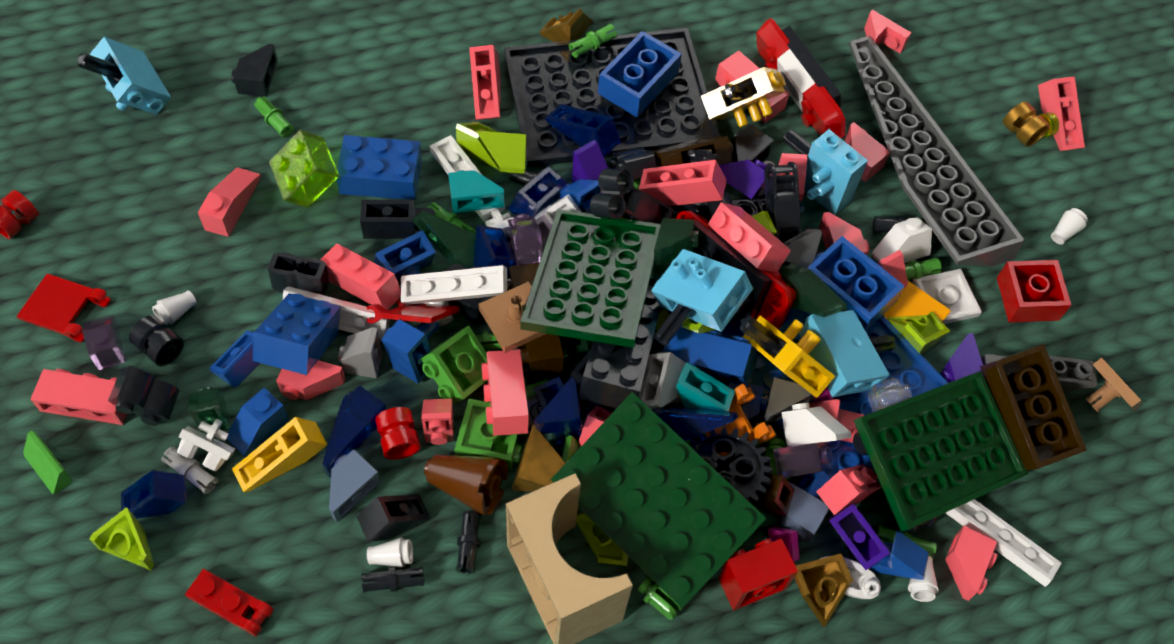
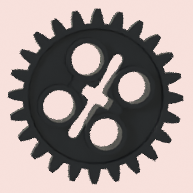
(729, 466)

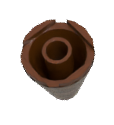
(469, 479)

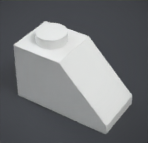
(910, 237)
(811, 425)

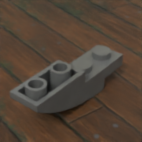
(1071, 373)

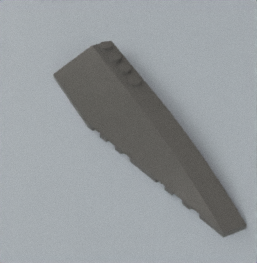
(932, 169)

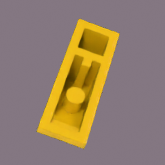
(280, 453)

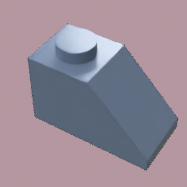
(350, 482)
(804, 514)

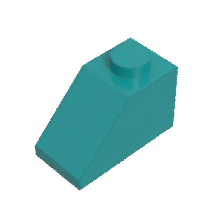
(474, 192)
(703, 391)

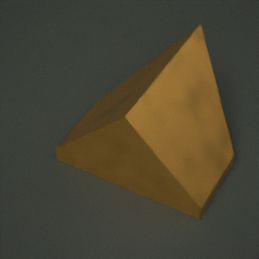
(567, 28)
(537, 464)
(823, 585)

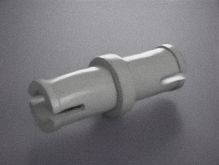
(191, 470)

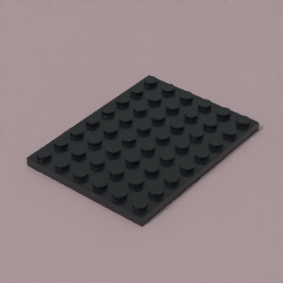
(551, 76)

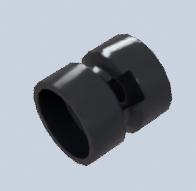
(156, 340)

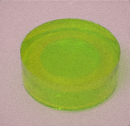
(1053, 121)

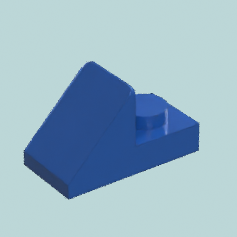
(904, 560)

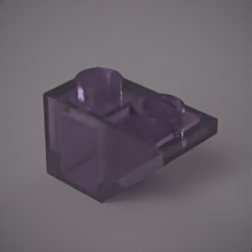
(525, 239)

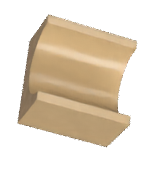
(567, 600)

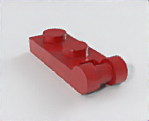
(228, 602)

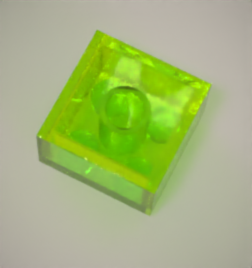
(303, 168)

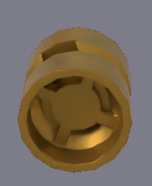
(1026, 124)

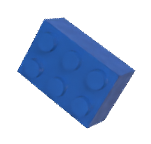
(639, 73)
(379, 167)
(857, 281)
(296, 333)
(715, 355)

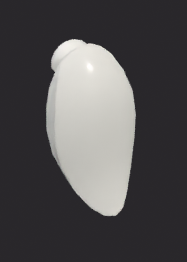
(865, 582)

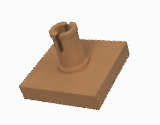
(504, 317)
(1113, 388)

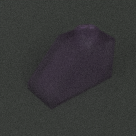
(104, 342)
(803, 459)

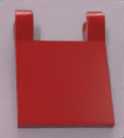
(58, 303)
(412, 312)

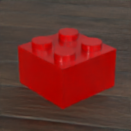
(1033, 291)
(757, 573)

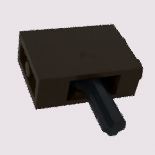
(698, 150)

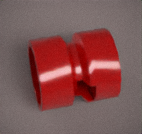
(23, 213)
(397, 433)

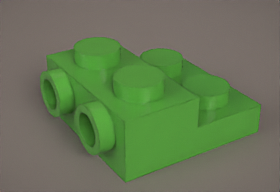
(456, 365)
(478, 440)

